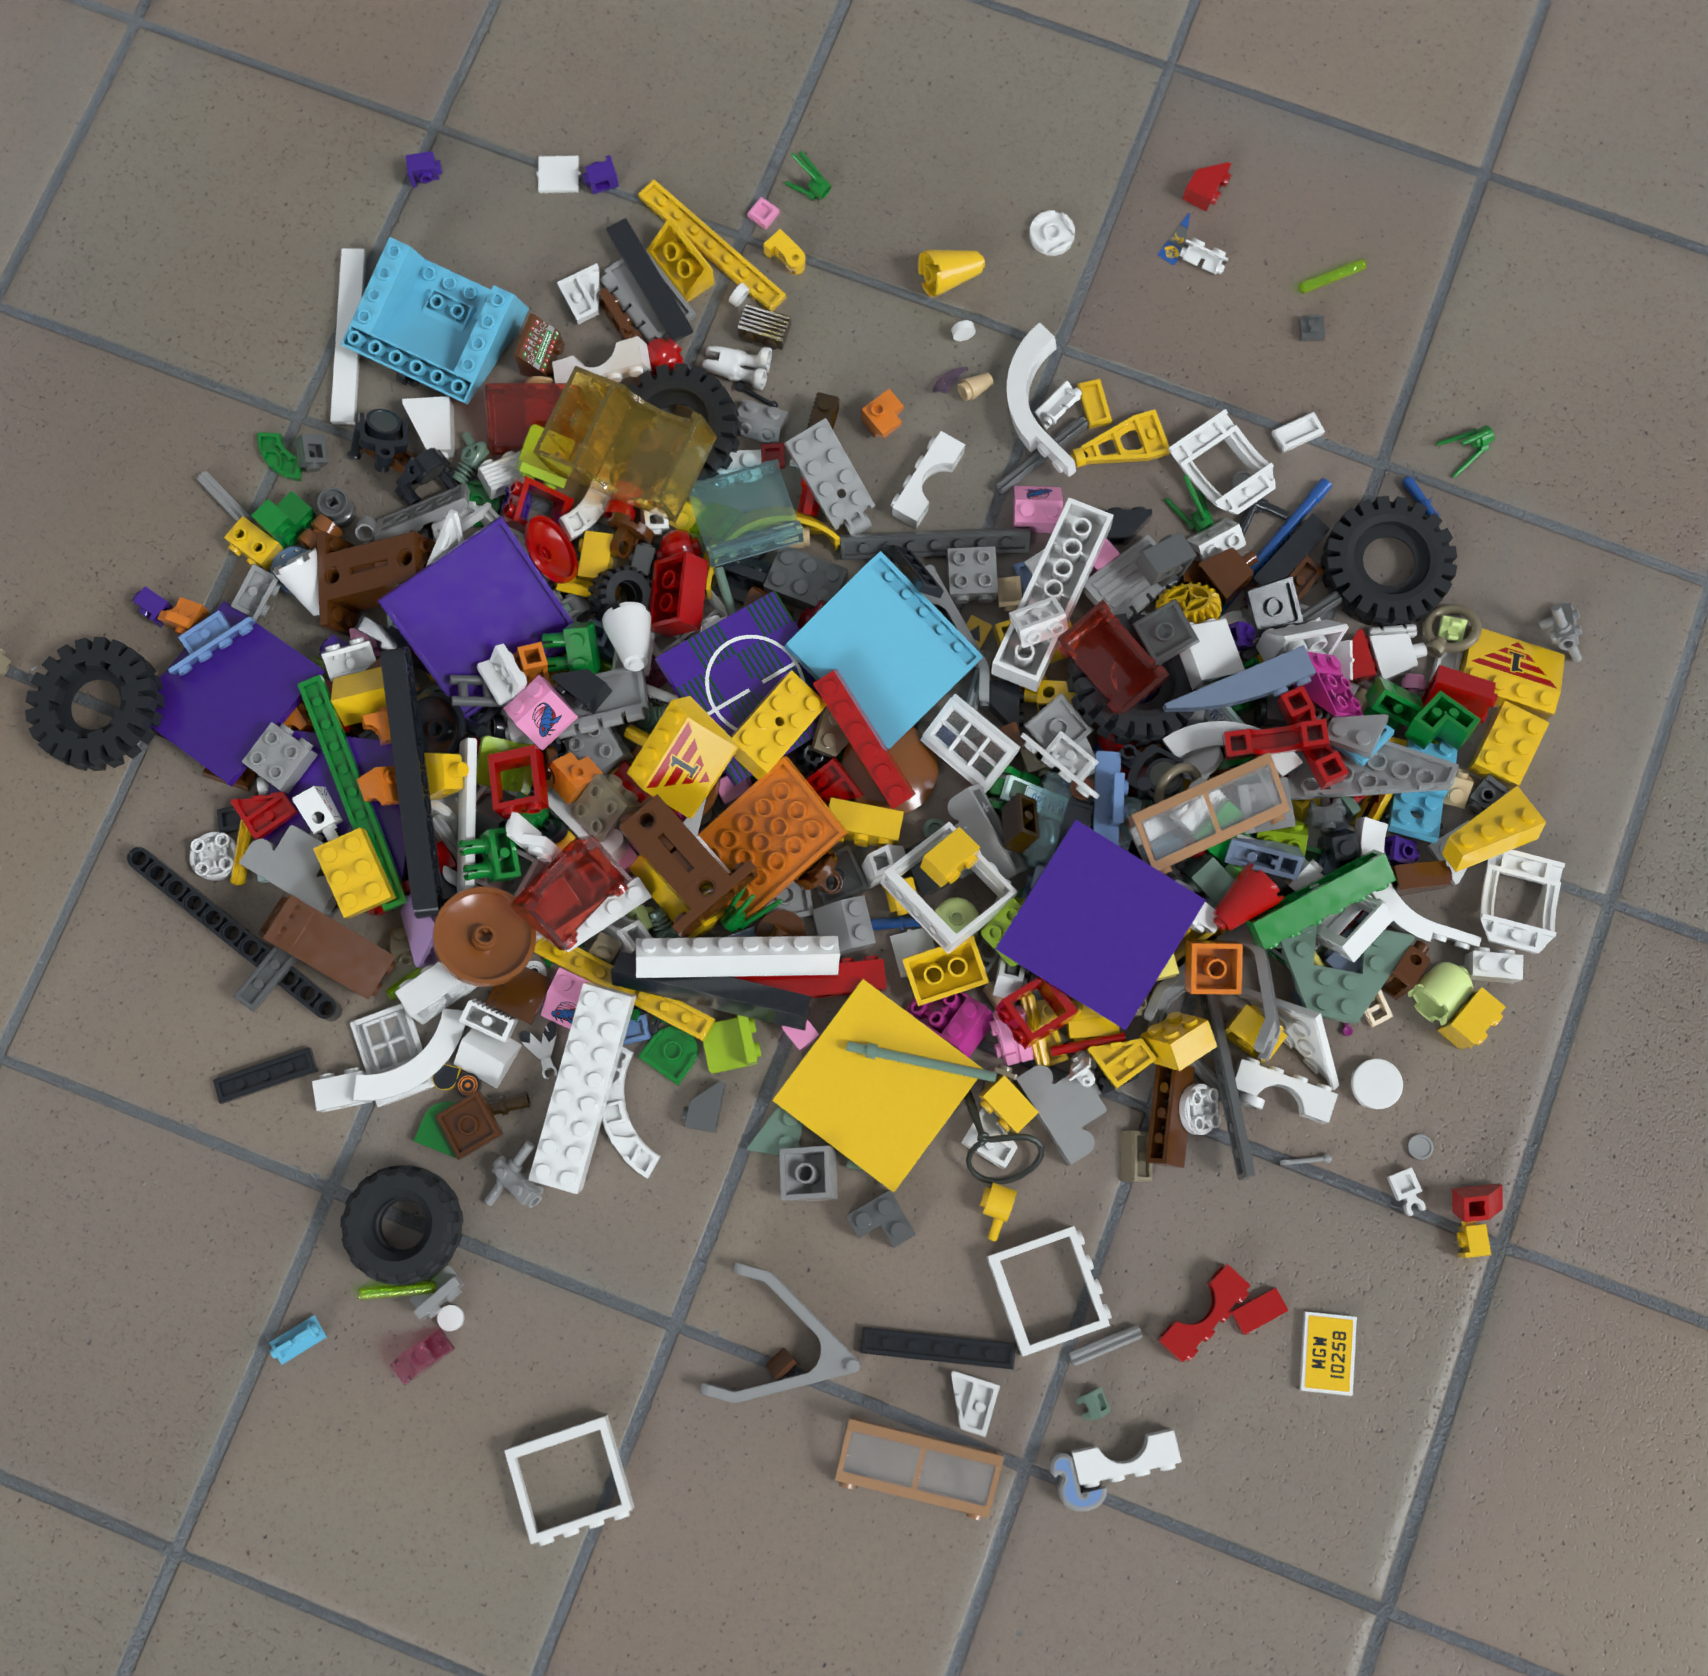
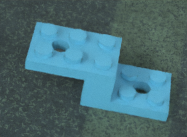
(1426, 804)

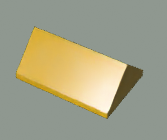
(681, 261)
(358, 695)
(939, 974)

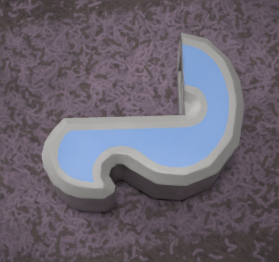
(1068, 1485)

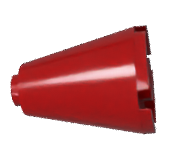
(1246, 898)

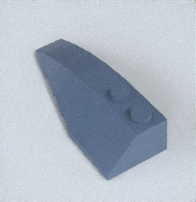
(1251, 684)

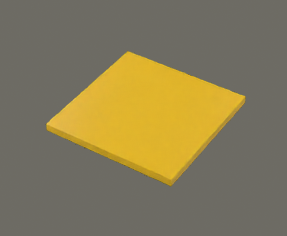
(876, 1108)

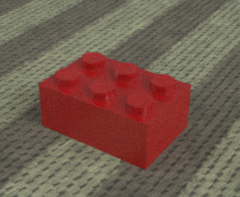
(678, 594)

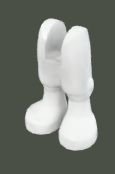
(730, 361)

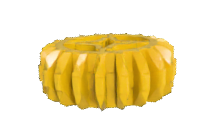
(1195, 600)

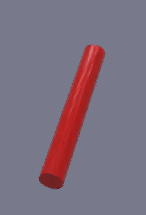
(1085, 1044)

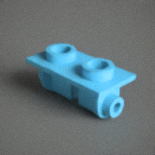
(297, 1340)

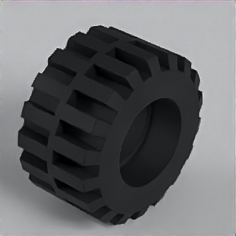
(605, 584)

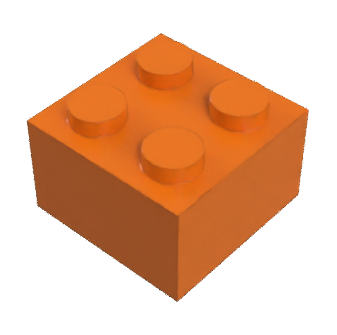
(1213, 967)

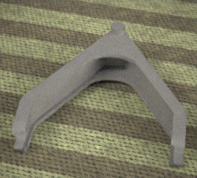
(949, 610)
(1174, 987)
(834, 1358)

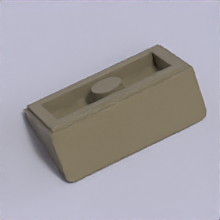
(1134, 1157)

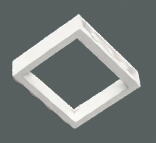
(923, 912)
(1093, 1286)
(593, 1520)

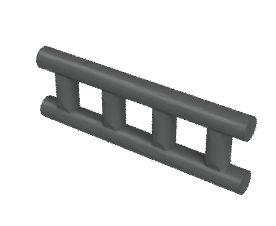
(464, 698)

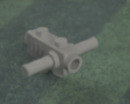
(1565, 628)
(512, 1176)

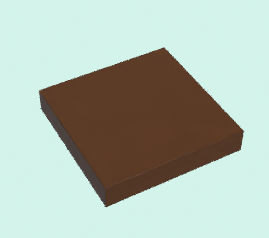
(469, 1125)

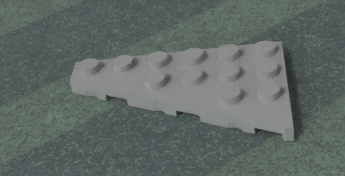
(1387, 772)

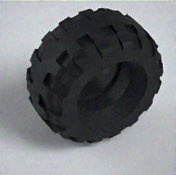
(364, 1218)

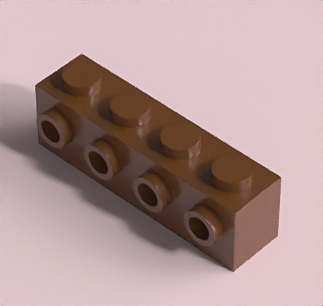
(1166, 1133)

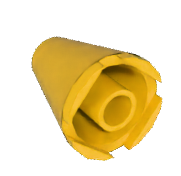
(948, 269)

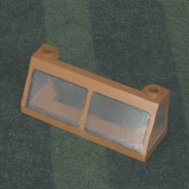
(1209, 814)
(919, 1467)

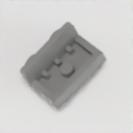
(761, 421)
(256, 592)
(447, 1288)

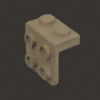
(604, 805)

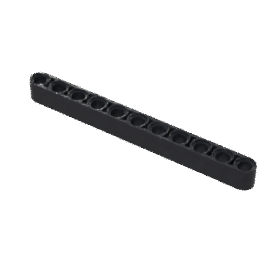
(412, 782)
(224, 928)

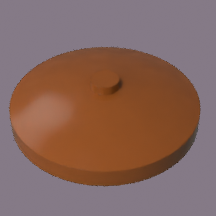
(915, 761)
(482, 937)

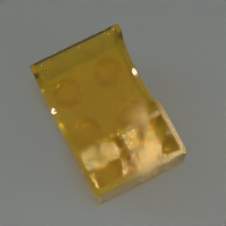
(624, 445)

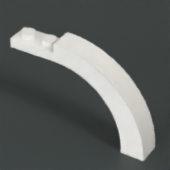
(1027, 359)
(1372, 837)

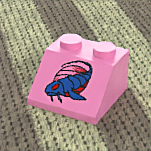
(1037, 508)
(541, 712)
(563, 998)

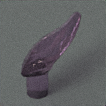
(948, 379)

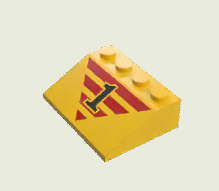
(1522, 671)
(683, 756)

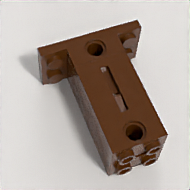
(358, 576)
(683, 863)
(327, 946)

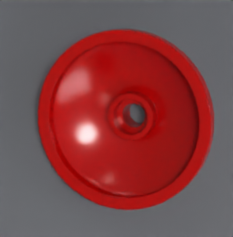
(550, 549)

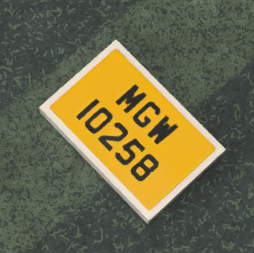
(1328, 1353)

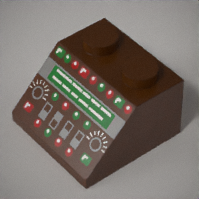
(538, 348)

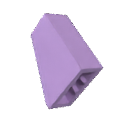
(419, 936)

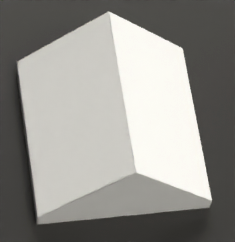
(486, 1056)

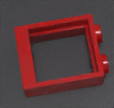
(518, 491)
(514, 759)
(1056, 1000)

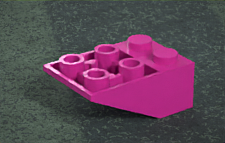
(1330, 687)
(955, 1019)

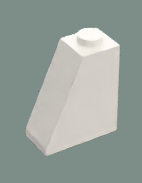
(434, 422)

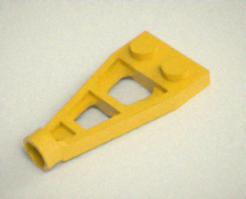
(1150, 435)

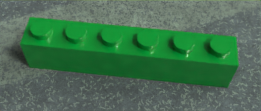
(1321, 898)

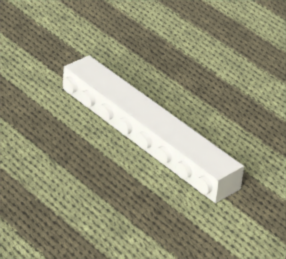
(737, 956)

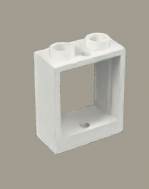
(1362, 936)

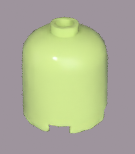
(957, 913)
(1442, 992)

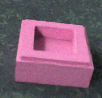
(763, 213)

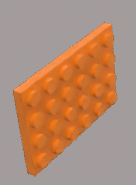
(778, 828)

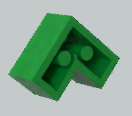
(286, 519)
(1443, 719)

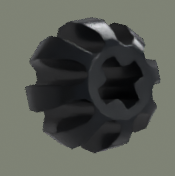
(805, 756)

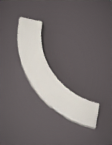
(585, 514)
(1210, 735)
(417, 1070)
(619, 1126)

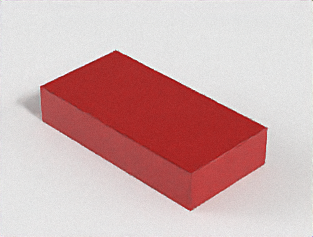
(1259, 1311)

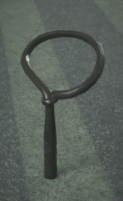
(983, 1138)

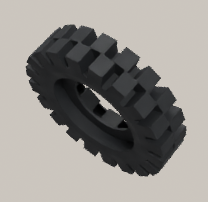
(704, 396)
(1383, 603)
(53, 700)
(1145, 720)

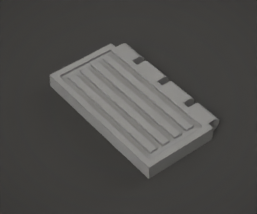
(631, 296)
(1123, 583)
(626, 699)

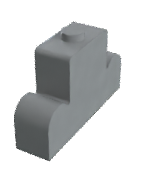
(983, 825)
(293, 867)
(1063, 1110)

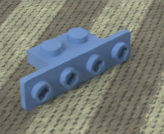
(208, 636)
(1111, 786)

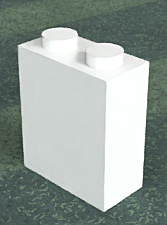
(1213, 656)

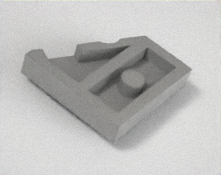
(1357, 733)

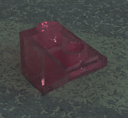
(422, 1356)

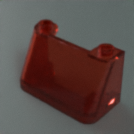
(514, 408)
(1111, 659)
(570, 890)

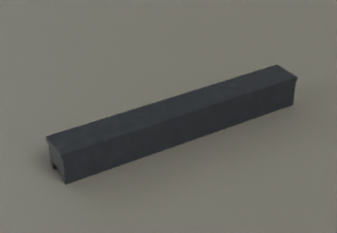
(719, 993)

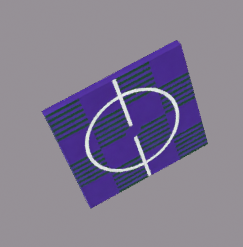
(736, 666)

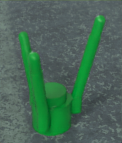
(818, 184)
(1477, 438)
(1201, 517)
(736, 916)

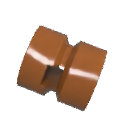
(319, 524)

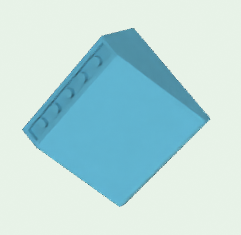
(433, 323)
(887, 647)

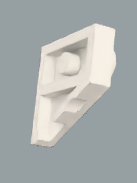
(974, 1402)

